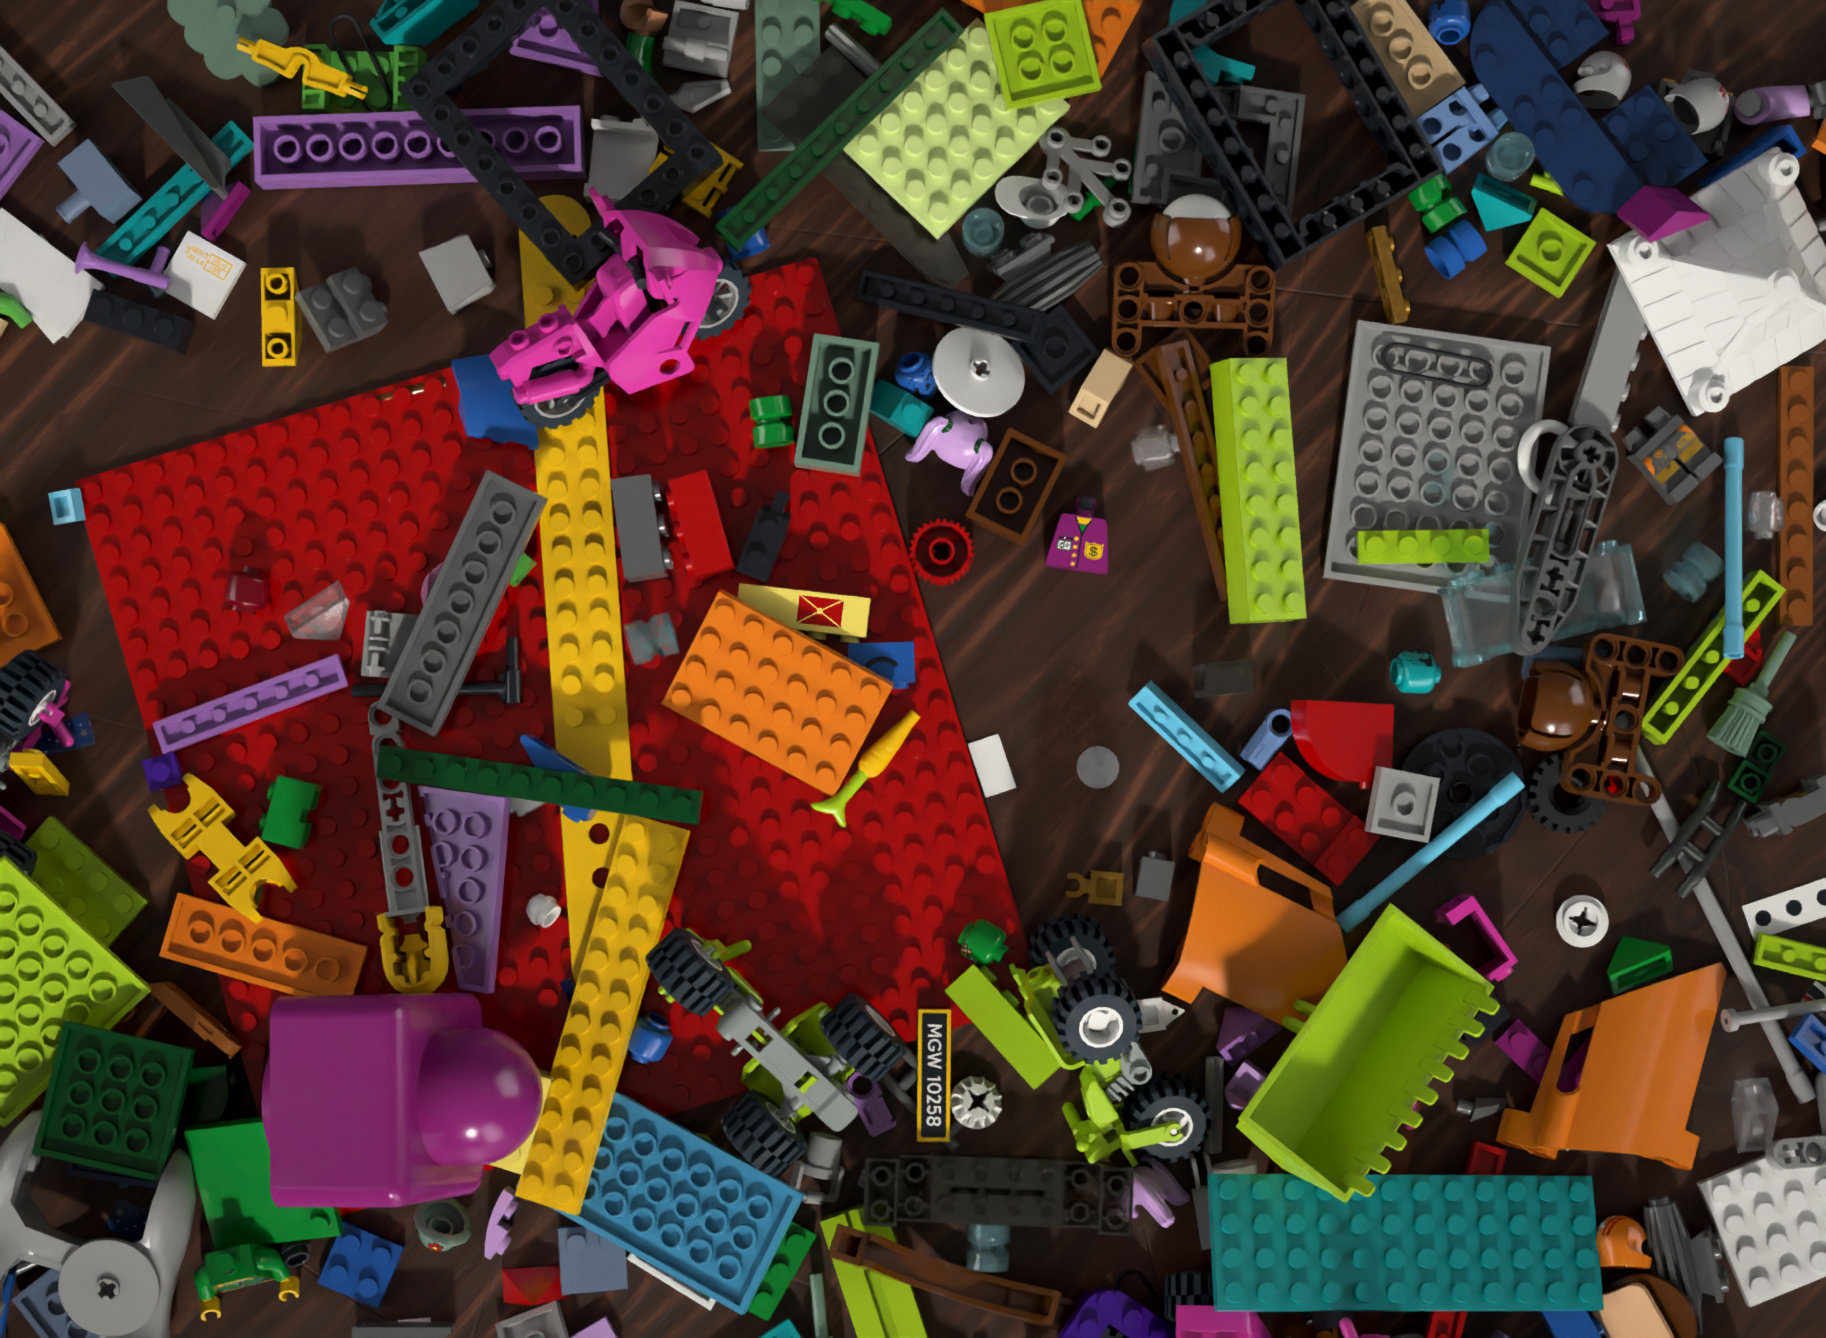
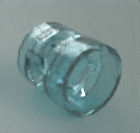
(1509, 157)
(982, 232)
(1691, 575)
(651, 638)
(988, 1248)

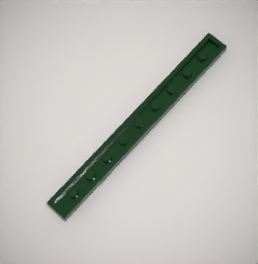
(838, 130)
(540, 784)

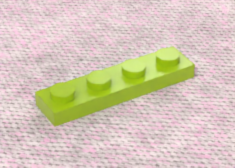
(1422, 546)

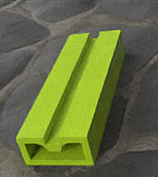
(875, 1303)

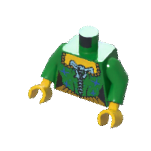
(241, 1268)

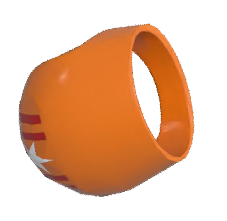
(1620, 1244)

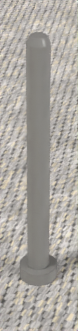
(1731, 1019)

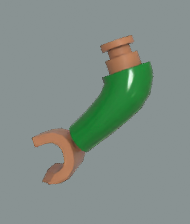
(644, 21)

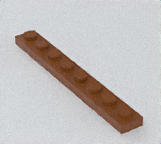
(1795, 488)

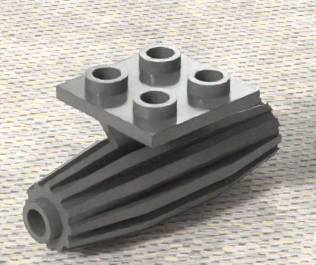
(1040, 277)
(1682, 1260)

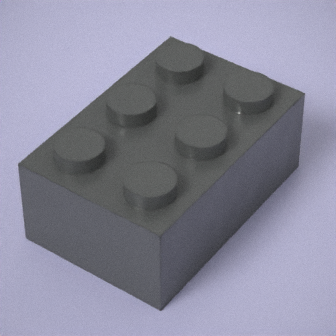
(641, 528)

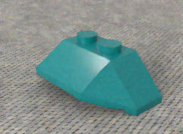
(418, 20)

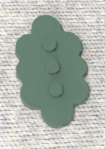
(216, 27)

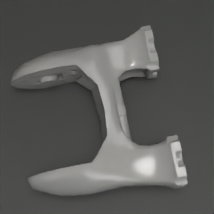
(30, 1238)

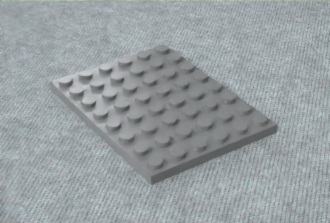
(1433, 450)

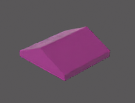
(1661, 212)

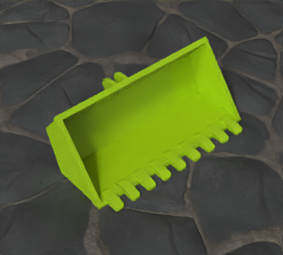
(1367, 1057)

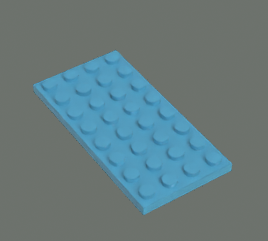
(685, 1204)

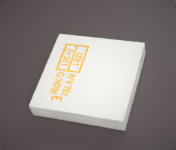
(202, 274)

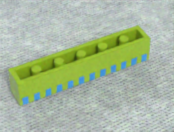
(1705, 661)

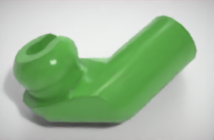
(11, 307)

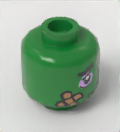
(983, 943)

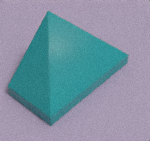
(1500, 204)

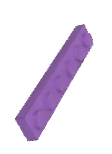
(251, 704)

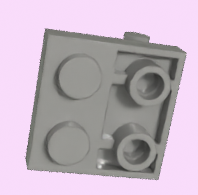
(700, 39)

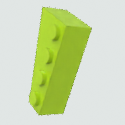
(1003, 1024)

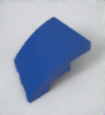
(488, 405)

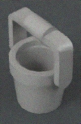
(821, 1162)

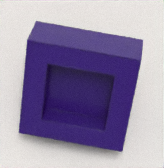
(163, 772)

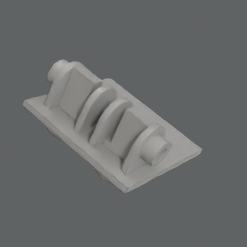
(384, 641)

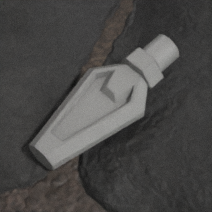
(697, 95)

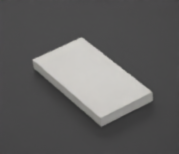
(42, 276)

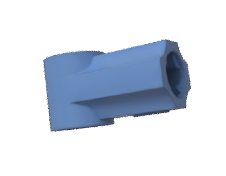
(1266, 741)

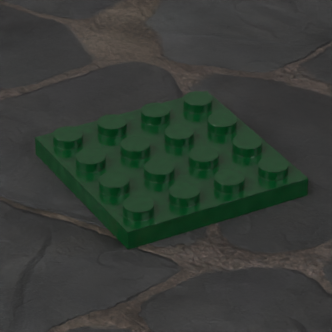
(113, 1101)

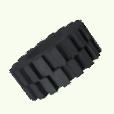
(1549, 811)

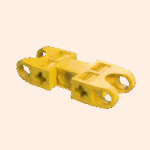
(204, 829)

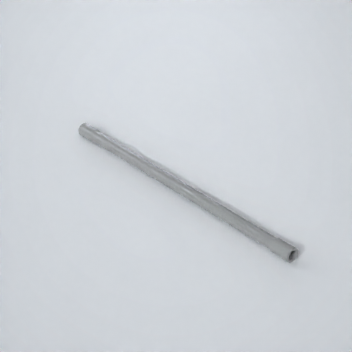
(1794, 1073)

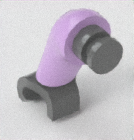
(1781, 102)

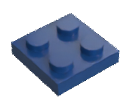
(361, 1264)

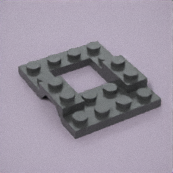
(1171, 161)

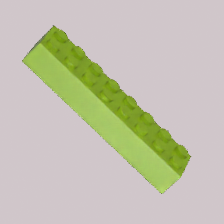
(1258, 490)

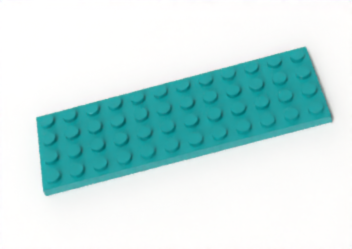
(1406, 1245)

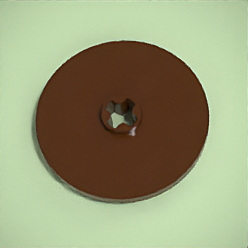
(1670, 1300)

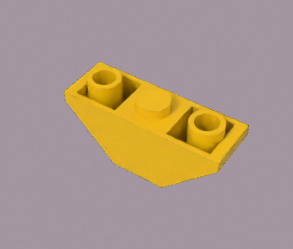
(280, 317)

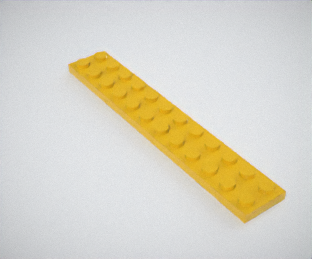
(603, 1013)

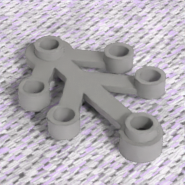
(1084, 171)

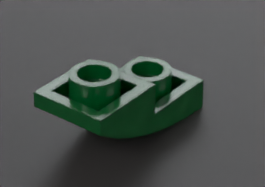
(1754, 772)

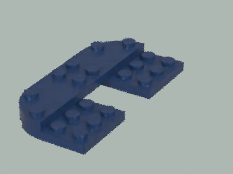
(1598, 165)

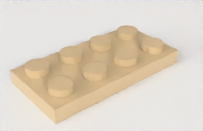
(1408, 53)

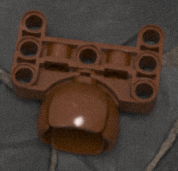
(1575, 713)

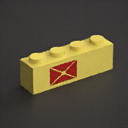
(812, 611)

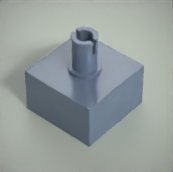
(97, 185)

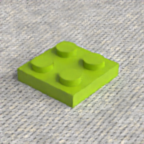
(1550, 252)

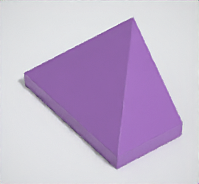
(1243, 1033)

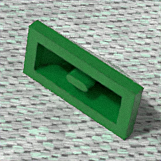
(1637, 963)

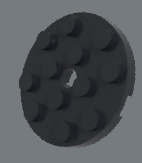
(1478, 763)

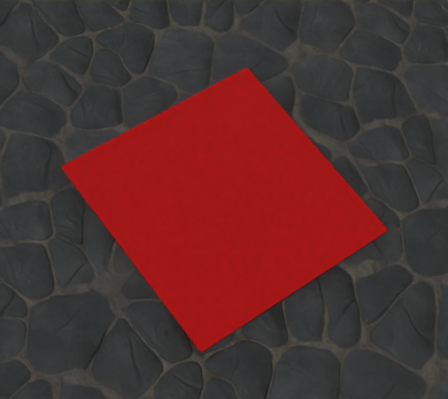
(375, 502)

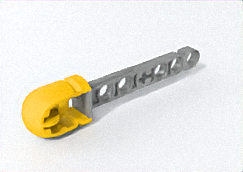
(405, 902)

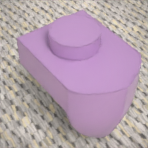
(1244, 1085)

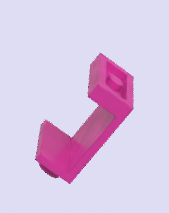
(1467, 905)

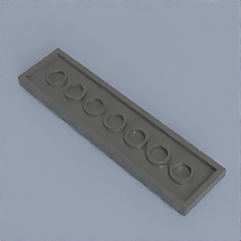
(462, 603)

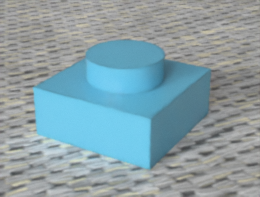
(66, 506)

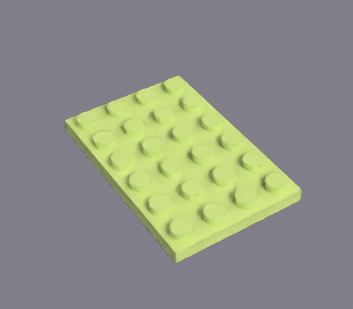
(950, 134)

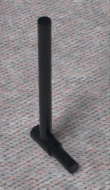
(508, 687)

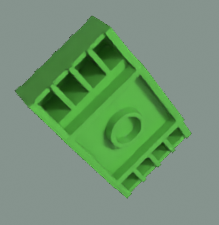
(396, 67)

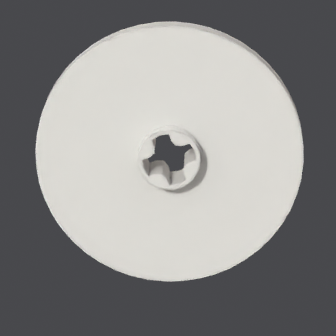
(955, 368)

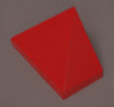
(532, 1285)

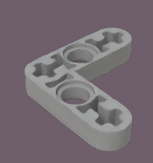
(1800, 1144)

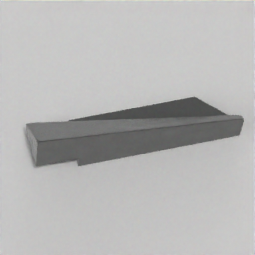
(177, 131)

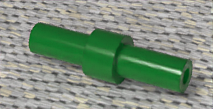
(1091, 201)

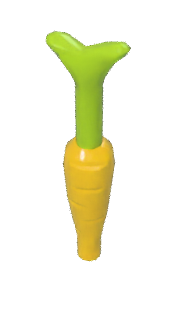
(869, 765)

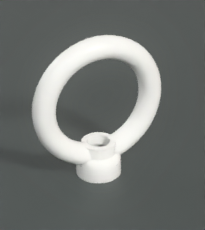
(1524, 453)

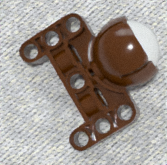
(1197, 248)

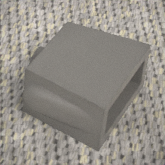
(459, 271)

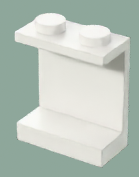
(620, 156)

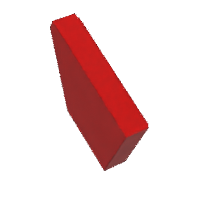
(1744, 668)

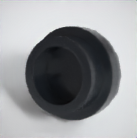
(294, 1252)

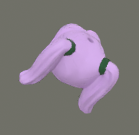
(959, 441)
(1154, 1185)

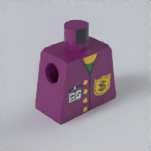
(1080, 540)

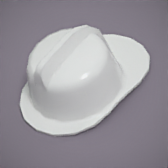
(1031, 200)

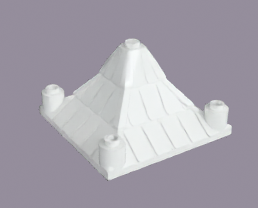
(1733, 290)

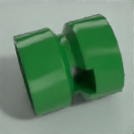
(1437, 203)
(772, 421)

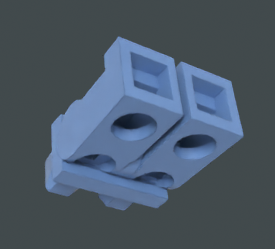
(1466, 123)

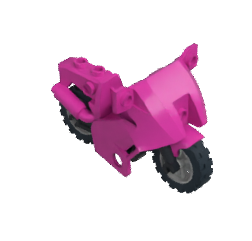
(622, 319)

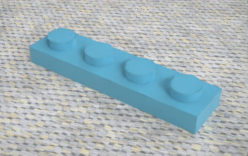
(1186, 736)

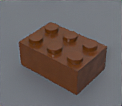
(1015, 487)

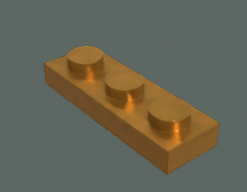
(1387, 275)

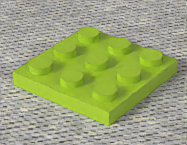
(1042, 52)

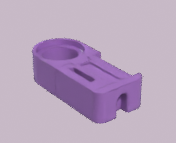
(872, 1108)

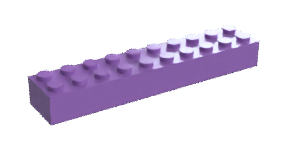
(405, 151)

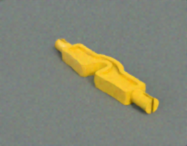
(315, 73)

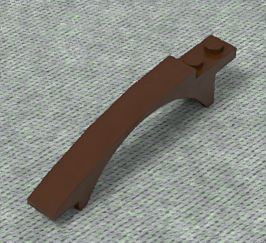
(981, 1290)

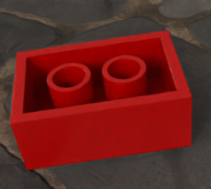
(700, 525)

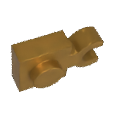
(1102, 887)

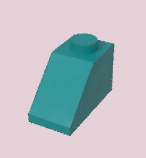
(900, 409)

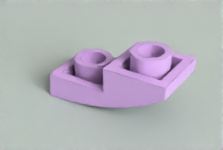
(497, 1231)

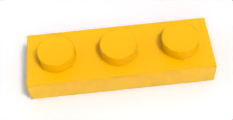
(39, 773)

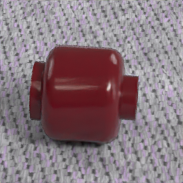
(247, 590)

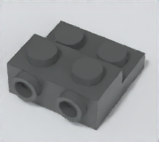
(342, 309)

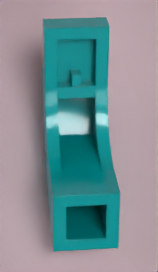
(1214, 65)

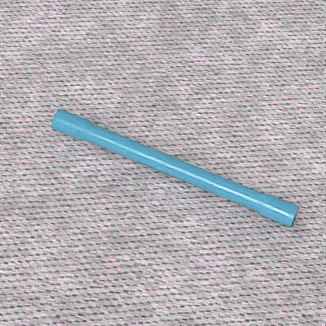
(1733, 630)
(1363, 907)

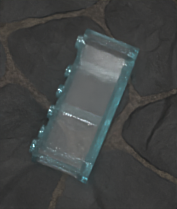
(1480, 603)

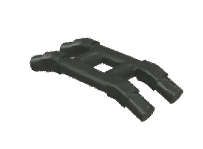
(1681, 842)

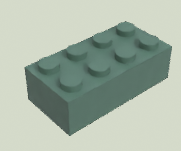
(837, 405)

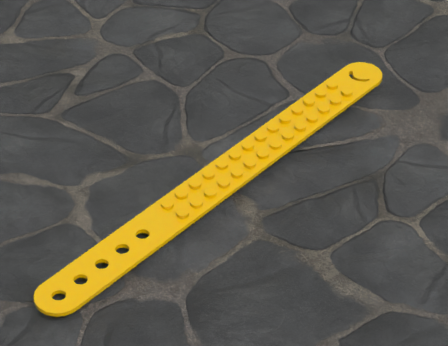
(579, 595)

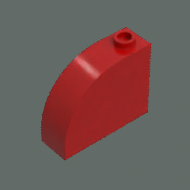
(1344, 738)

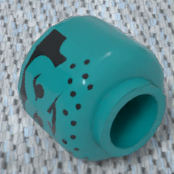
(1415, 672)

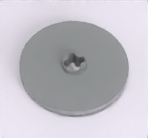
(102, 1263)

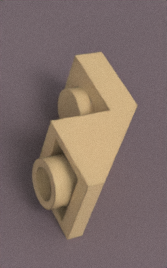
(1101, 387)

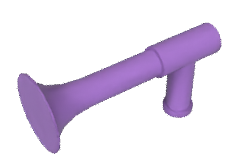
(87, 259)

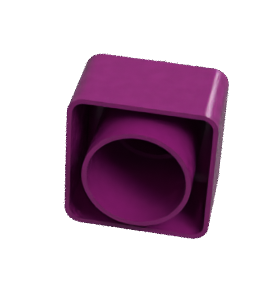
(390, 1099)

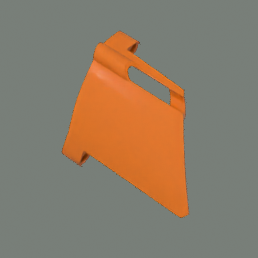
(1248, 937)
(1633, 1078)

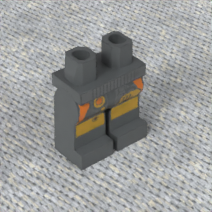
(1670, 456)
(1793, 810)

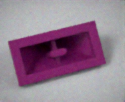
(218, 212)

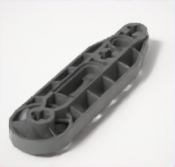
(1573, 453)

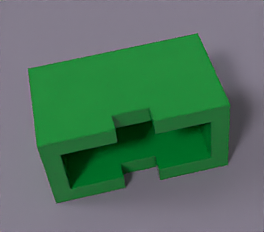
(289, 811)

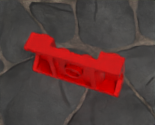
(1307, 819)

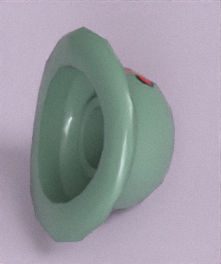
(442, 1224)

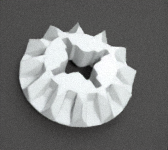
(1594, 912)
(961, 1100)

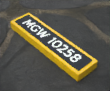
(933, 1075)

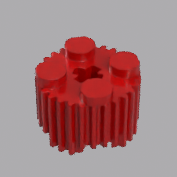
(941, 571)

